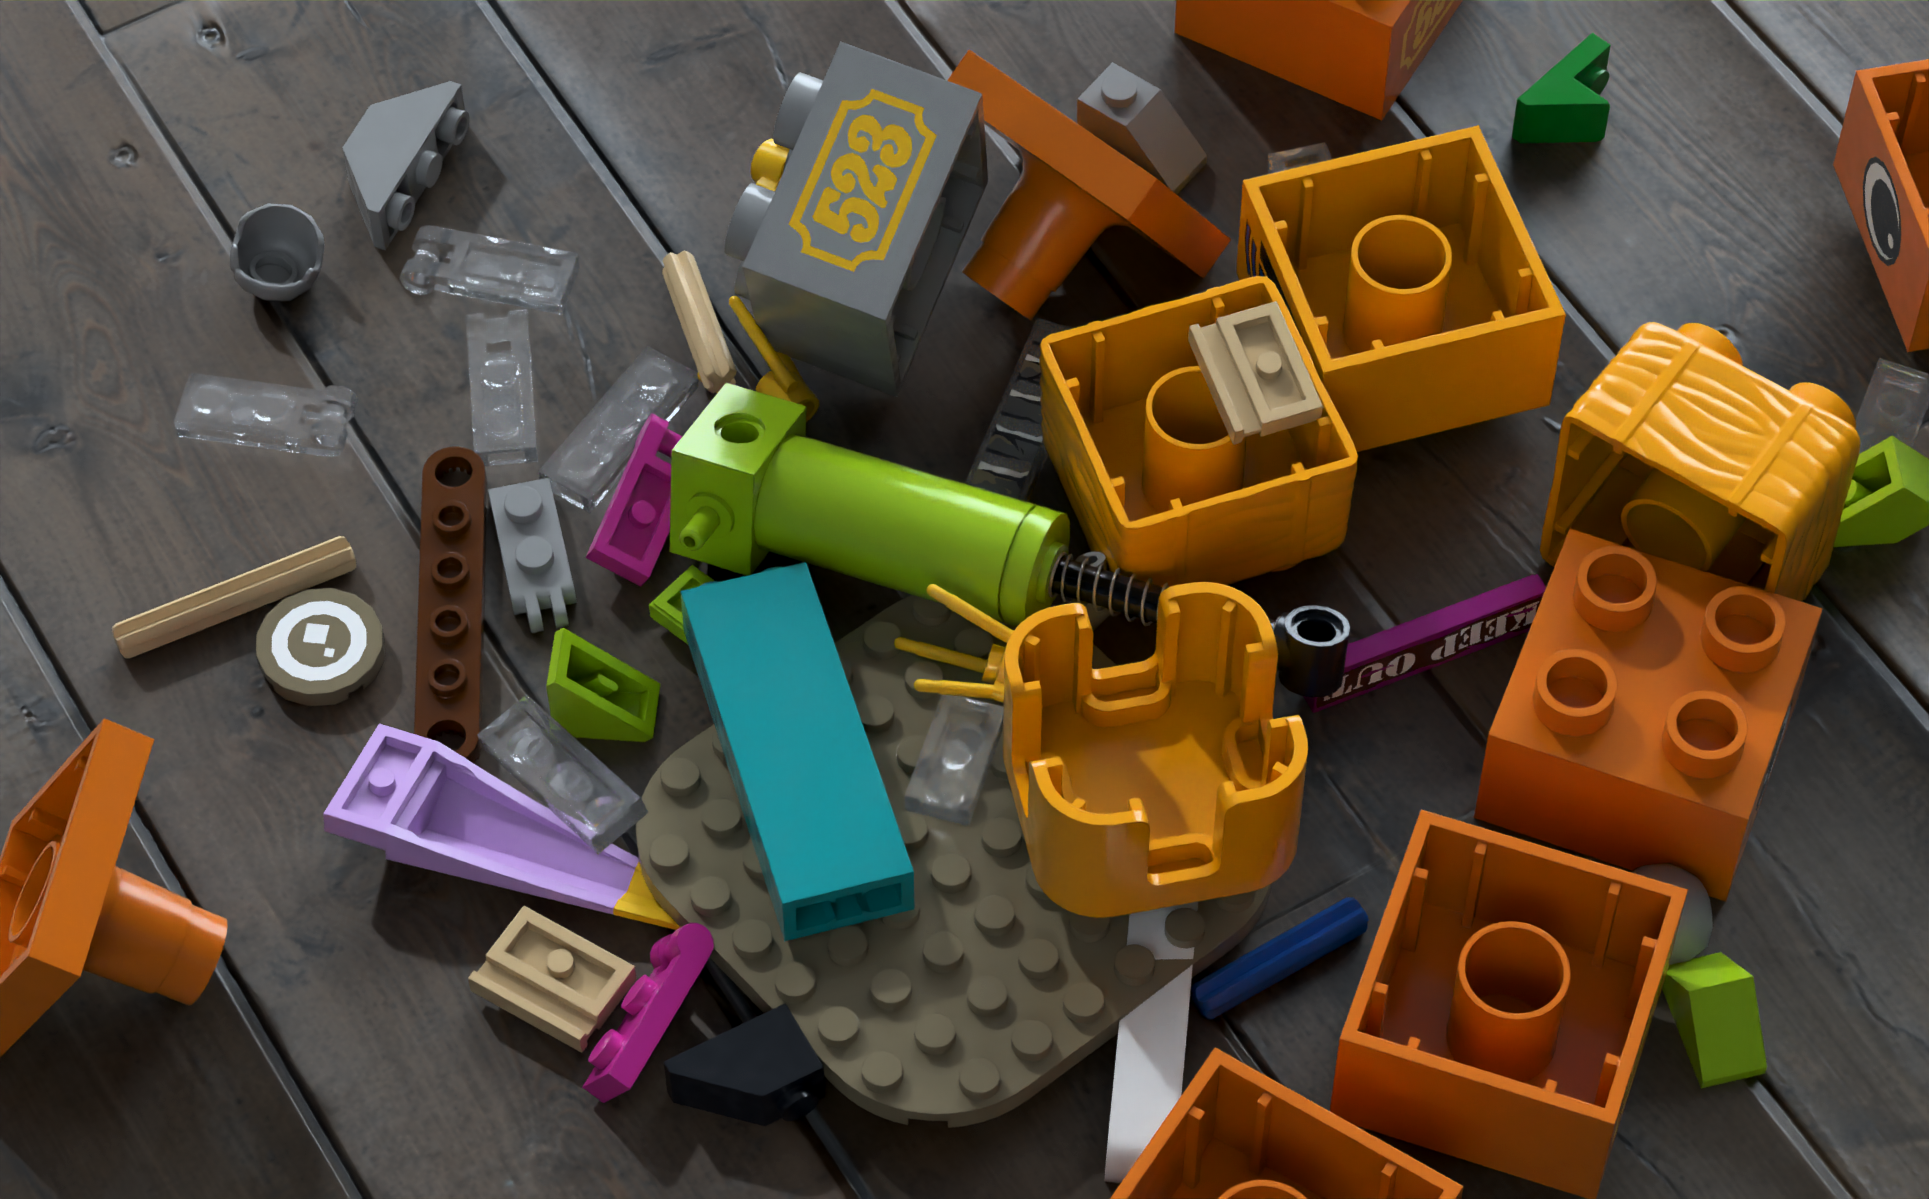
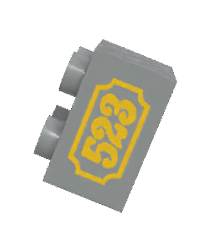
(863, 216)

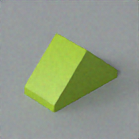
(598, 693)
(1716, 1018)

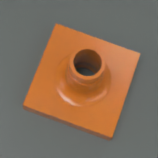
(1068, 197)
(78, 911)

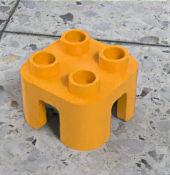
(1155, 771)

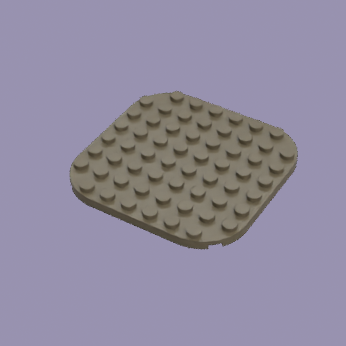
(975, 987)

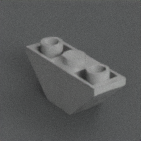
(400, 153)

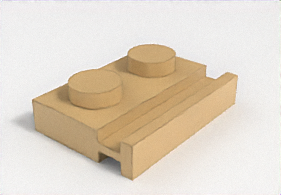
(1255, 372)
(552, 978)

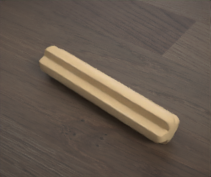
(698, 321)

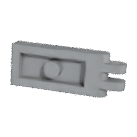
(533, 551)

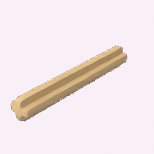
(234, 597)

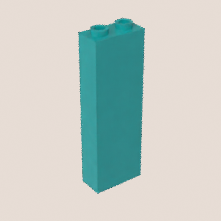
(797, 752)

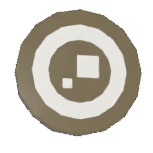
(320, 646)

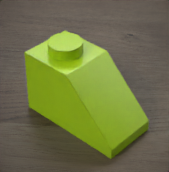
(1885, 496)

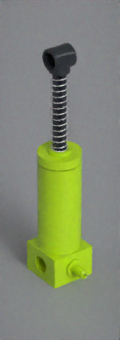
(760, 486)

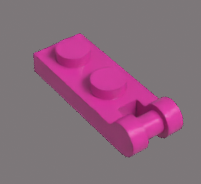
(640, 508)
(649, 1010)

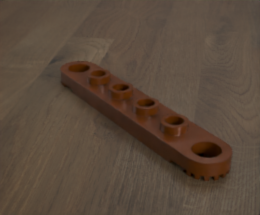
(451, 601)

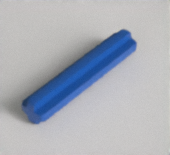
(1279, 958)

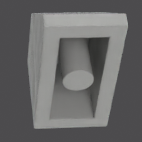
(1141, 126)

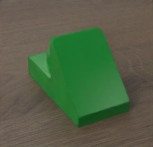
(1567, 99)

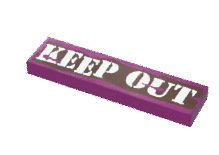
(1436, 639)

